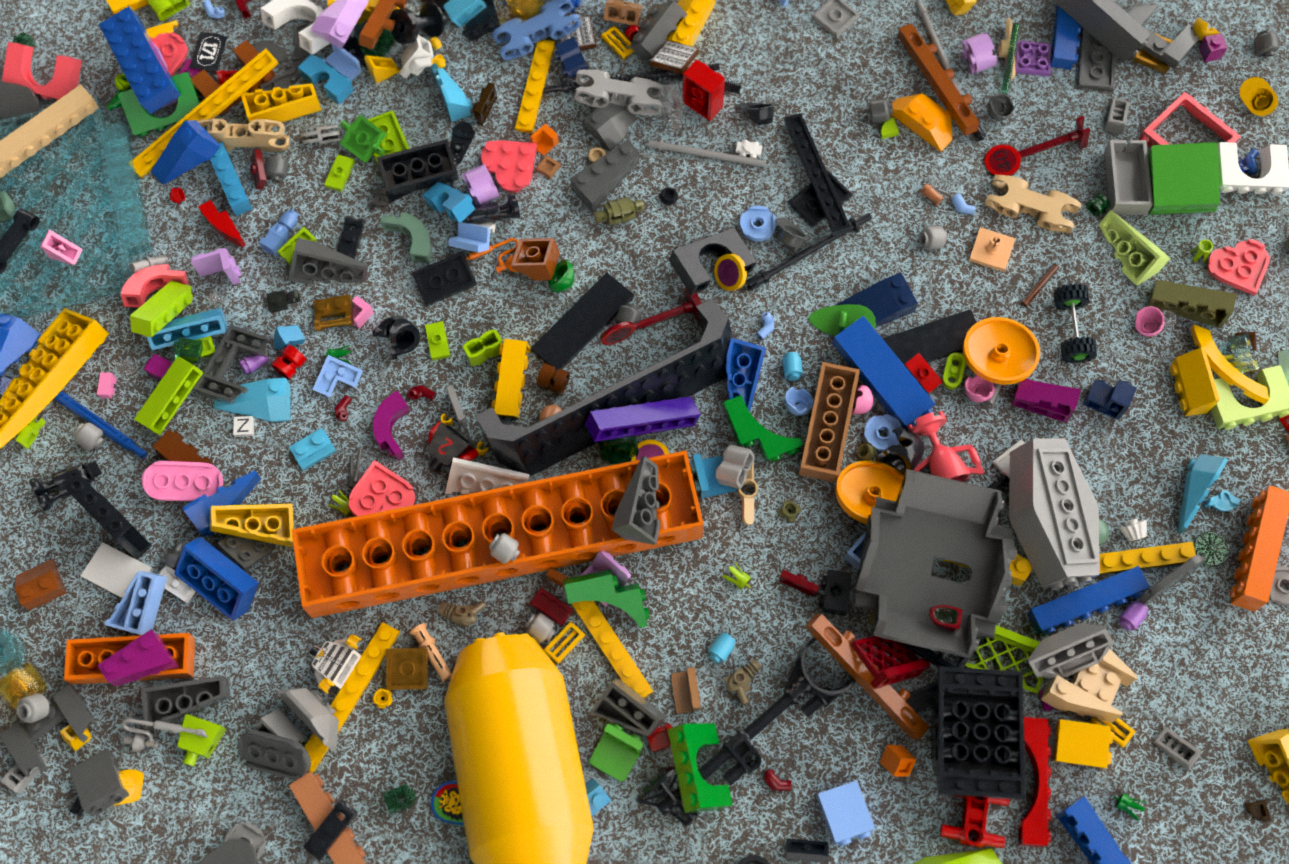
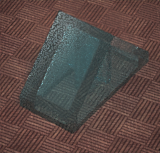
(1244, 353)

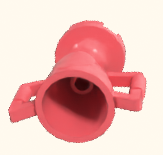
(943, 459)

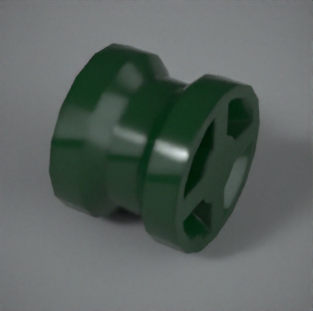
(1099, 203)

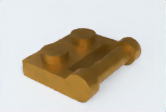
(333, 307)

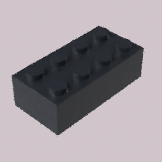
(417, 168)

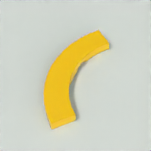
(1218, 363)

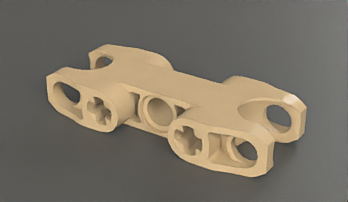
(255, 134)
(1044, 207)

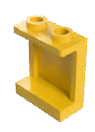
(1082, 743)

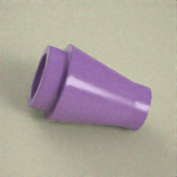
(251, 363)

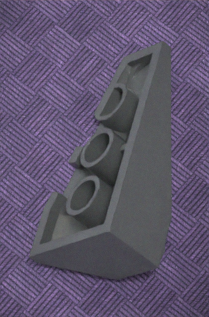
(609, 124)

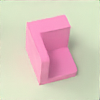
(361, 312)

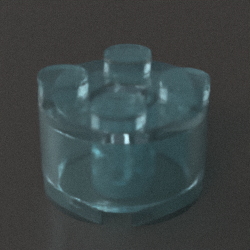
(11, 652)

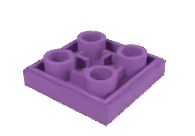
(1033, 58)

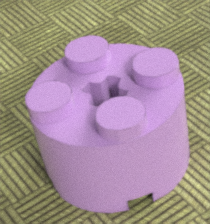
(978, 53)
(480, 185)

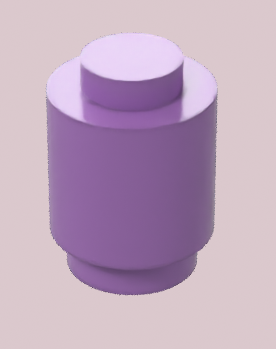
(1133, 616)

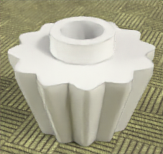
(1134, 529)

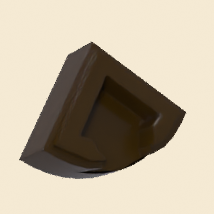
(1258, 810)

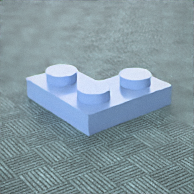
(332, 372)

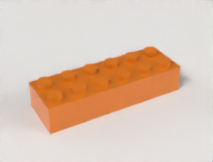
(1261, 549)
(85, 655)

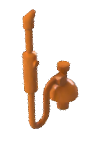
(501, 265)

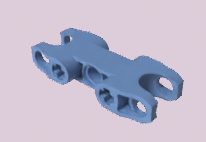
(526, 33)

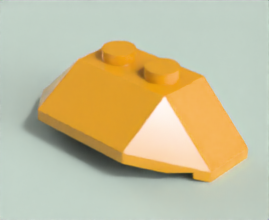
(925, 119)

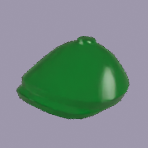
(563, 277)

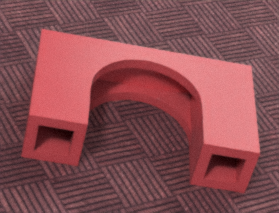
(18, 71)

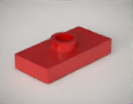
(923, 373)

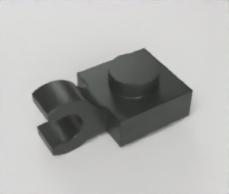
(279, 300)

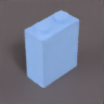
(845, 813)

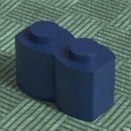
(570, 57)

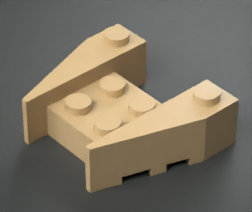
(1091, 689)

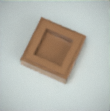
(548, 167)

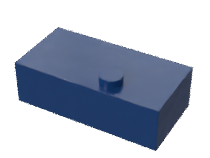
(216, 578)

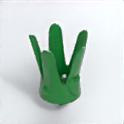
(338, 353)
(1125, 801)

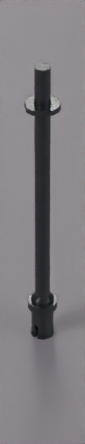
(764, 276)

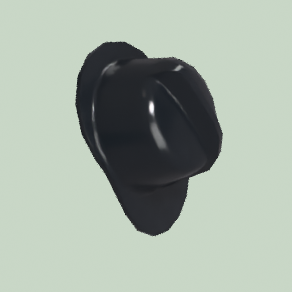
(759, 112)

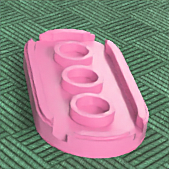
(181, 480)

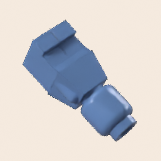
(279, 233)

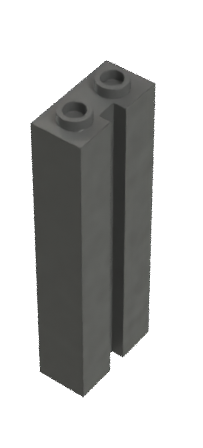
(1108, 25)

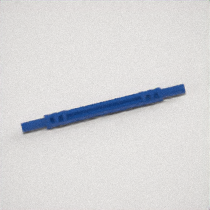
(107, 429)

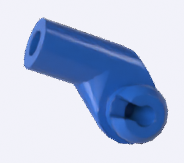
(1250, 161)

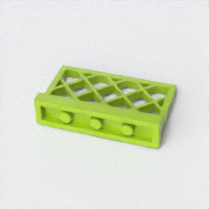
(1016, 640)

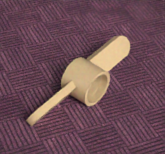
(1004, 45)
(748, 500)

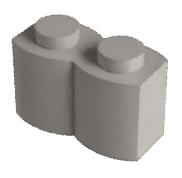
(735, 466)

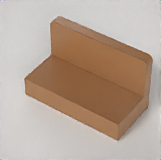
(685, 691)

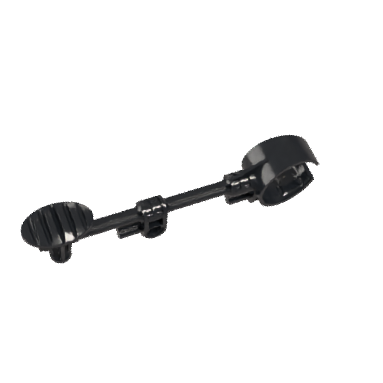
(739, 745)

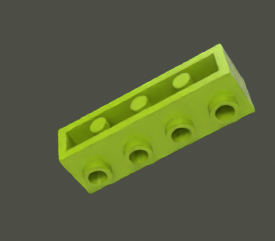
(161, 309)
(169, 392)

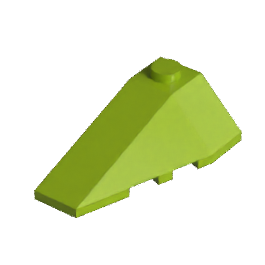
(981, 856)

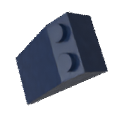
(886, 299)

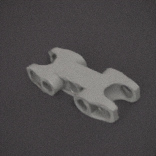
(603, 90)

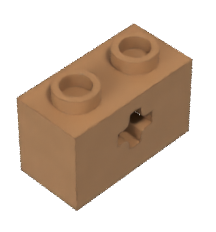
(623, 12)

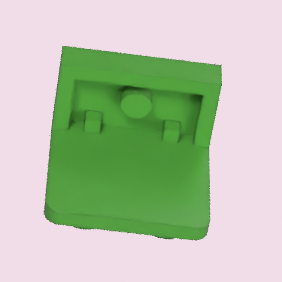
(617, 752)

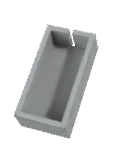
(1128, 177)

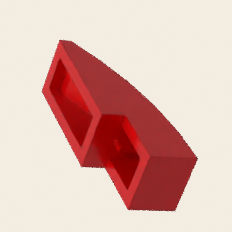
(221, 223)

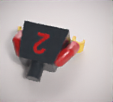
(448, 443)

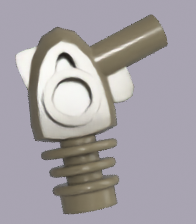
(461, 614)
(740, 678)

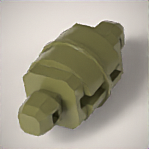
(619, 211)

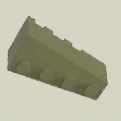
(1193, 302)

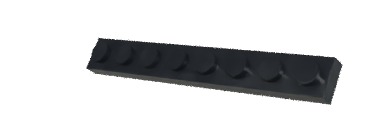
(817, 174)

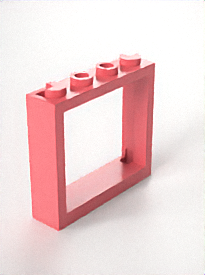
(1196, 110)

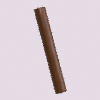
(1041, 283)

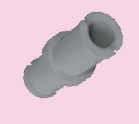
(147, 262)

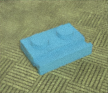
(312, 449)

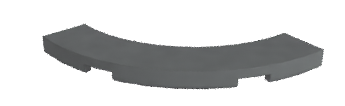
(291, 73)

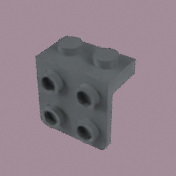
(243, 551)

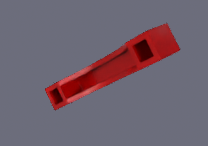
(1034, 826)

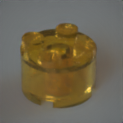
(525, 8)
(20, 684)

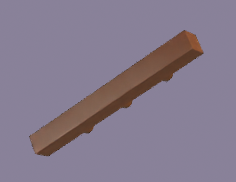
(379, 21)
(939, 79)
(891, 701)

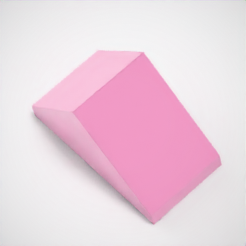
(60, 248)

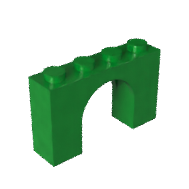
(142, 121)
(695, 791)

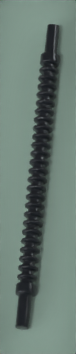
(565, 86)

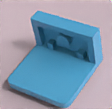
(706, 480)

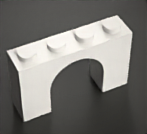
(281, 11)
(1273, 176)

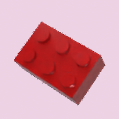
(703, 89)

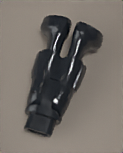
(493, 212)
(59, 479)

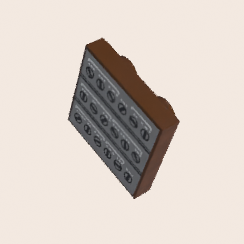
(583, 35)
(674, 57)

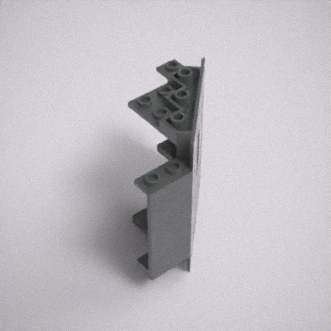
(898, 554)

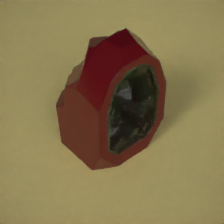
(946, 616)

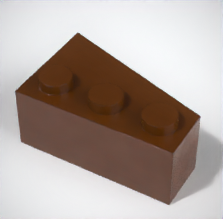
(174, 449)

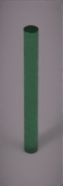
(1010, 58)

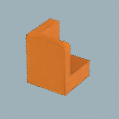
(545, 139)
(898, 760)

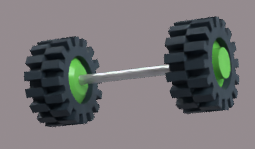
(1072, 297)

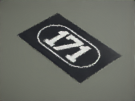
(208, 51)

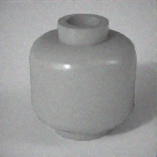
(933, 237)
(88, 436)
(504, 548)
(540, 628)
(33, 708)

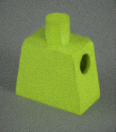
(199, 745)

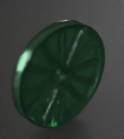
(1213, 547)

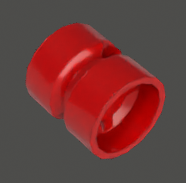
(293, 357)

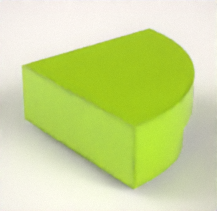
(889, 129)

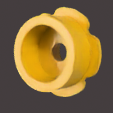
(382, 703)

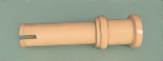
(429, 642)

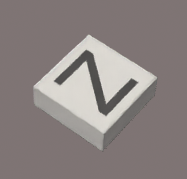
(243, 426)

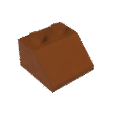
(536, 258)
(39, 585)

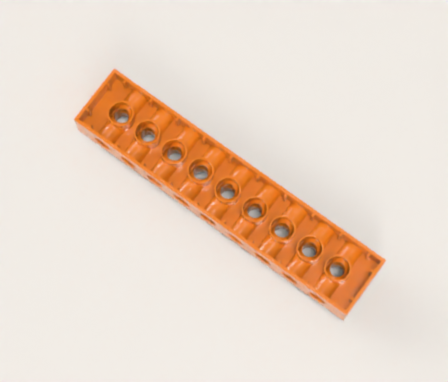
(478, 519)

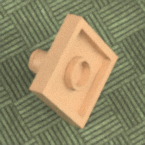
(992, 249)

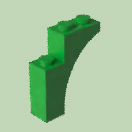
(748, 430)
(601, 587)

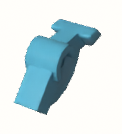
(1223, 501)

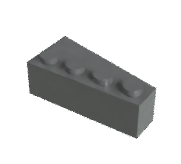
(175, 700)

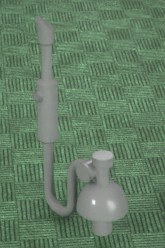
(140, 740)

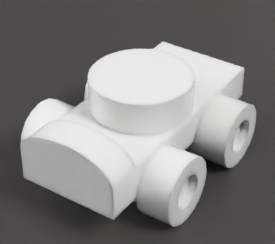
(749, 148)

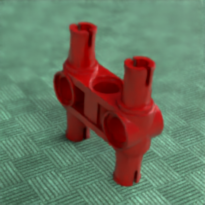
(975, 820)

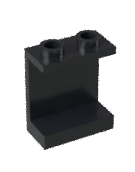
(482, 23)

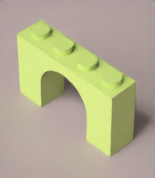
(1230, 412)

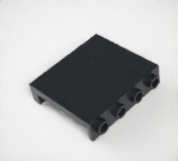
(107, 516)

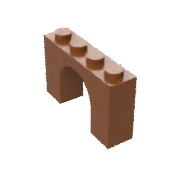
(244, 54)

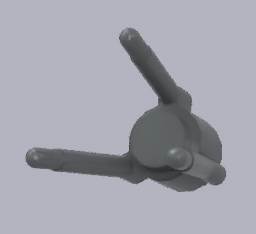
(355, 476)

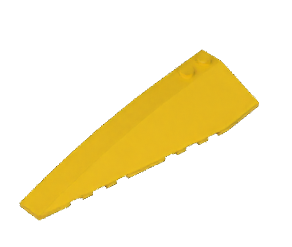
(58, 357)

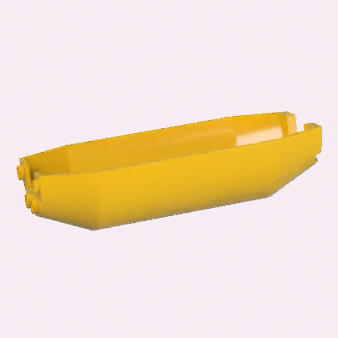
(516, 755)

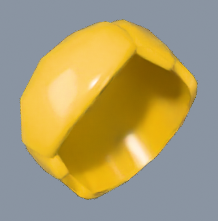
(1201, 29)

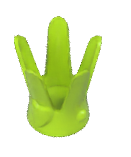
(1204, 248)
(342, 501)
(742, 578)

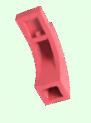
(148, 280)

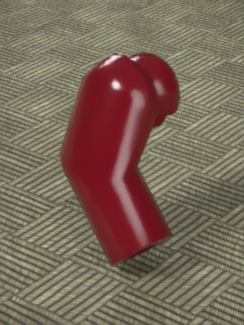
(421, 391)
(340, 409)
(774, 782)

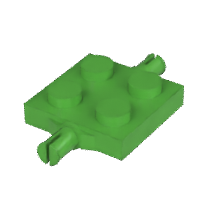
(362, 138)

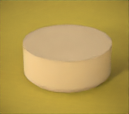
(595, 154)

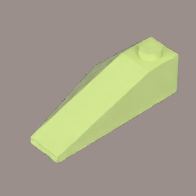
(1138, 254)

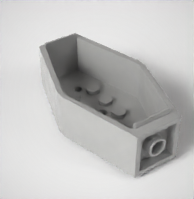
(1056, 538)

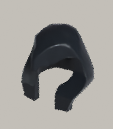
(398, 331)
(907, 455)

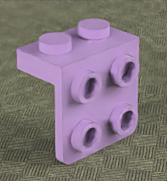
(215, 262)
(605, 561)

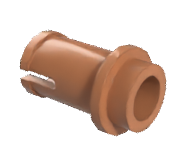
(931, 194)

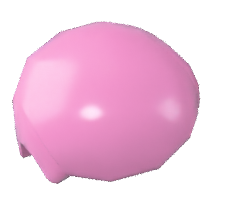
(1152, 318)
(984, 392)
(863, 400)

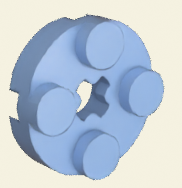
(753, 232)
(881, 423)

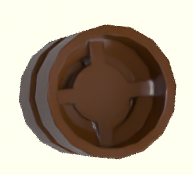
(548, 374)

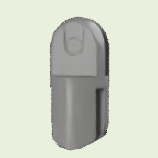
(320, 139)

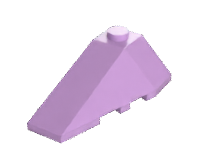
(338, 21)

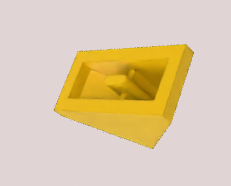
(381, 67)

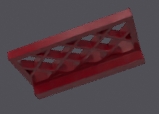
(896, 671)

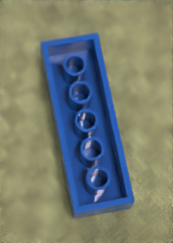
(139, 60)

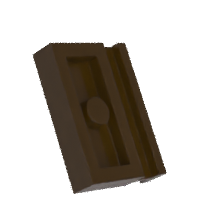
(484, 105)

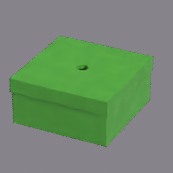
(1184, 178)

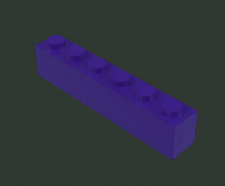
(642, 418)

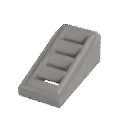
(1114, 125)
(1196, 753)
(24, 782)

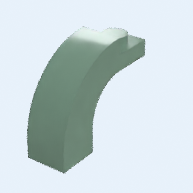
(421, 244)

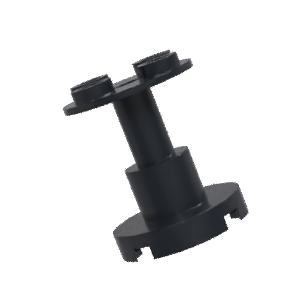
(409, 25)

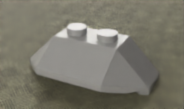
(1070, 651)
(313, 713)

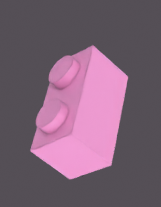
(106, 385)

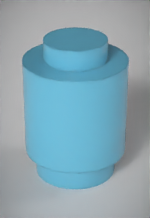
(792, 366)
(721, 647)

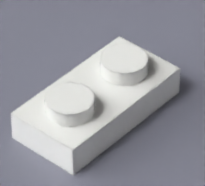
(176, 585)

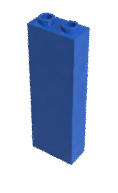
(883, 372)

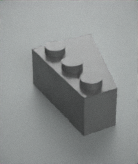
(655, 28)
(628, 708)

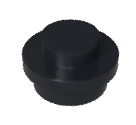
(669, 196)

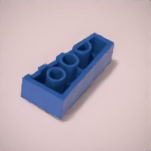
(1090, 833)

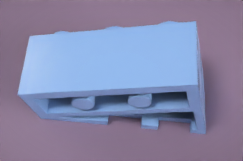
(140, 604)

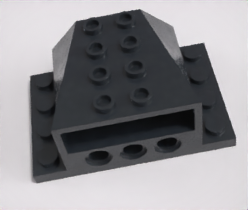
(978, 733)

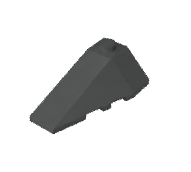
(318, 262)
(637, 511)

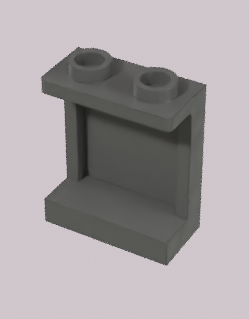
(98, 782)

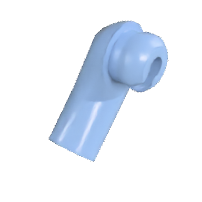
(213, 12)
(960, 205)
(768, 325)

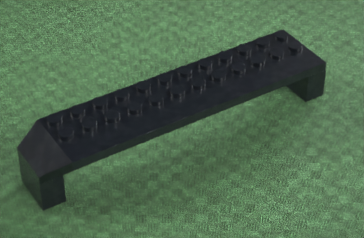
(565, 432)

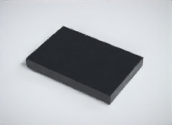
(807, 205)
(444, 278)

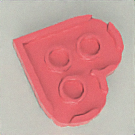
(172, 49)
(510, 162)
(1240, 266)
(380, 491)

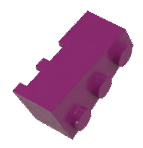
(1046, 399)
(138, 659)

